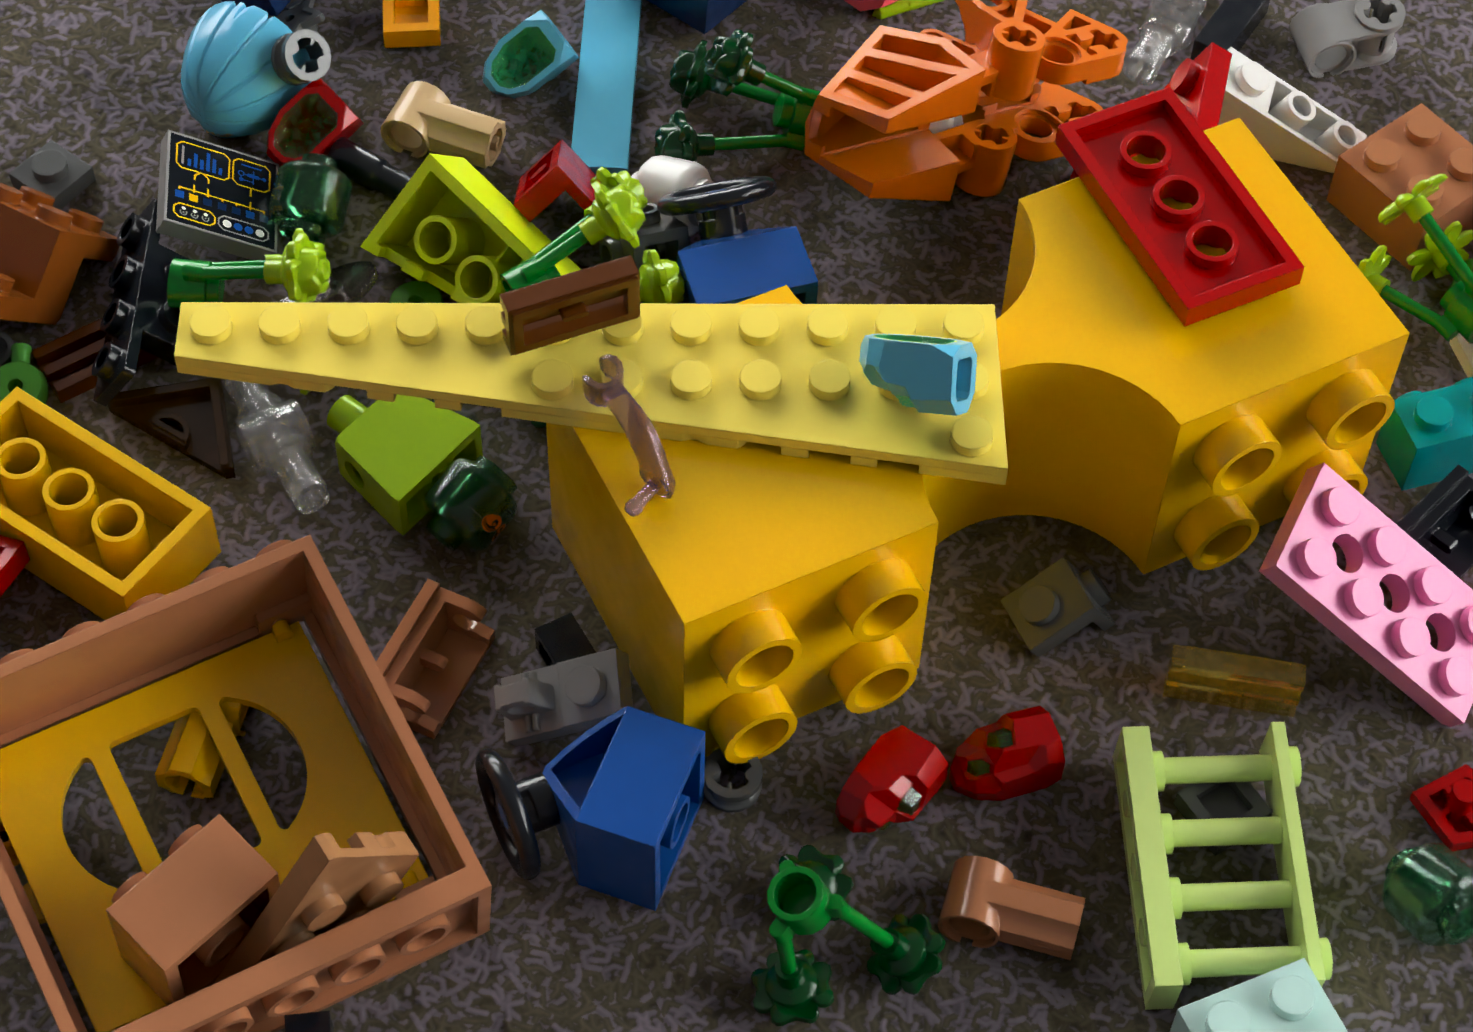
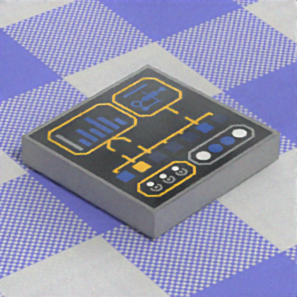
(216, 197)

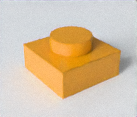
(411, 23)

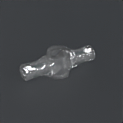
(1165, 32)
(279, 442)

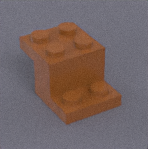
(43, 253)

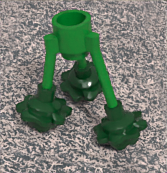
(723, 72)
(804, 899)

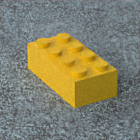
(93, 514)

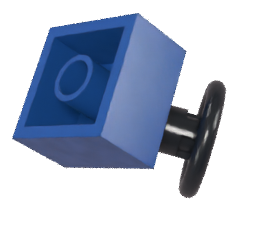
(729, 258)
(617, 799)

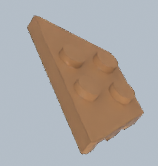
(326, 891)

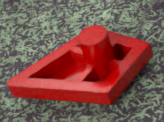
(1449, 807)

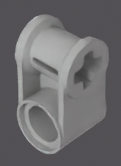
(1343, 36)

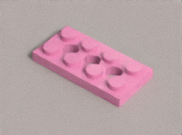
(1353, 603)

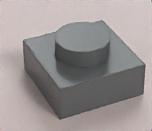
(54, 173)
(1221, 801)

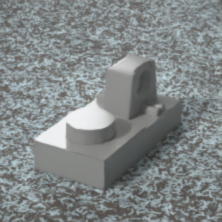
(563, 696)

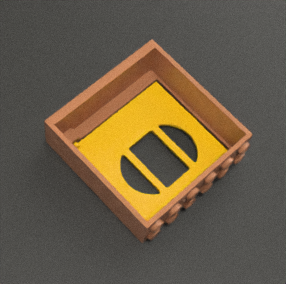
(189, 652)

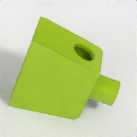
(399, 451)

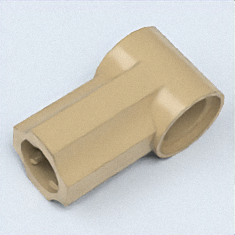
(428, 121)

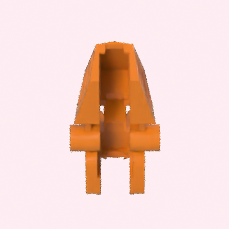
(879, 106)

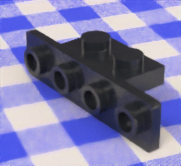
(138, 308)

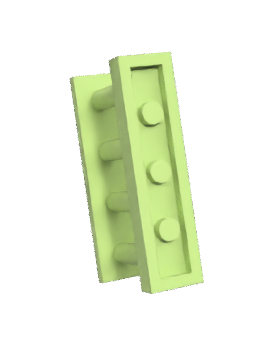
(1161, 899)

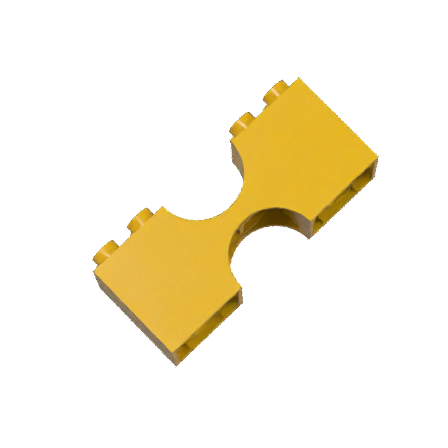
(812, 576)

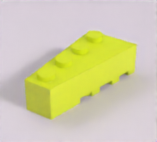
(456, 232)

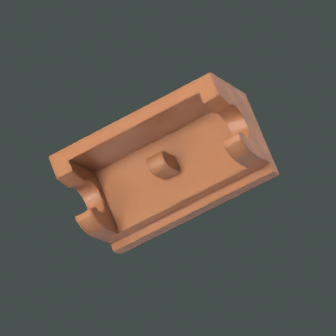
(434, 655)

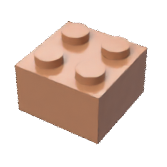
(1391, 165)
(191, 909)

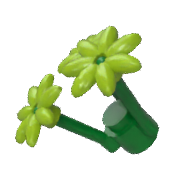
(1441, 256)

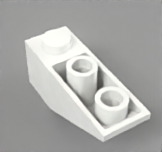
(1284, 118)

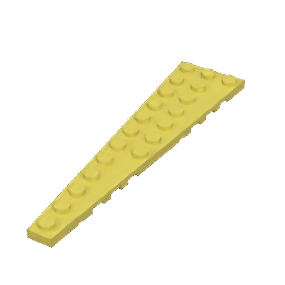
(693, 368)

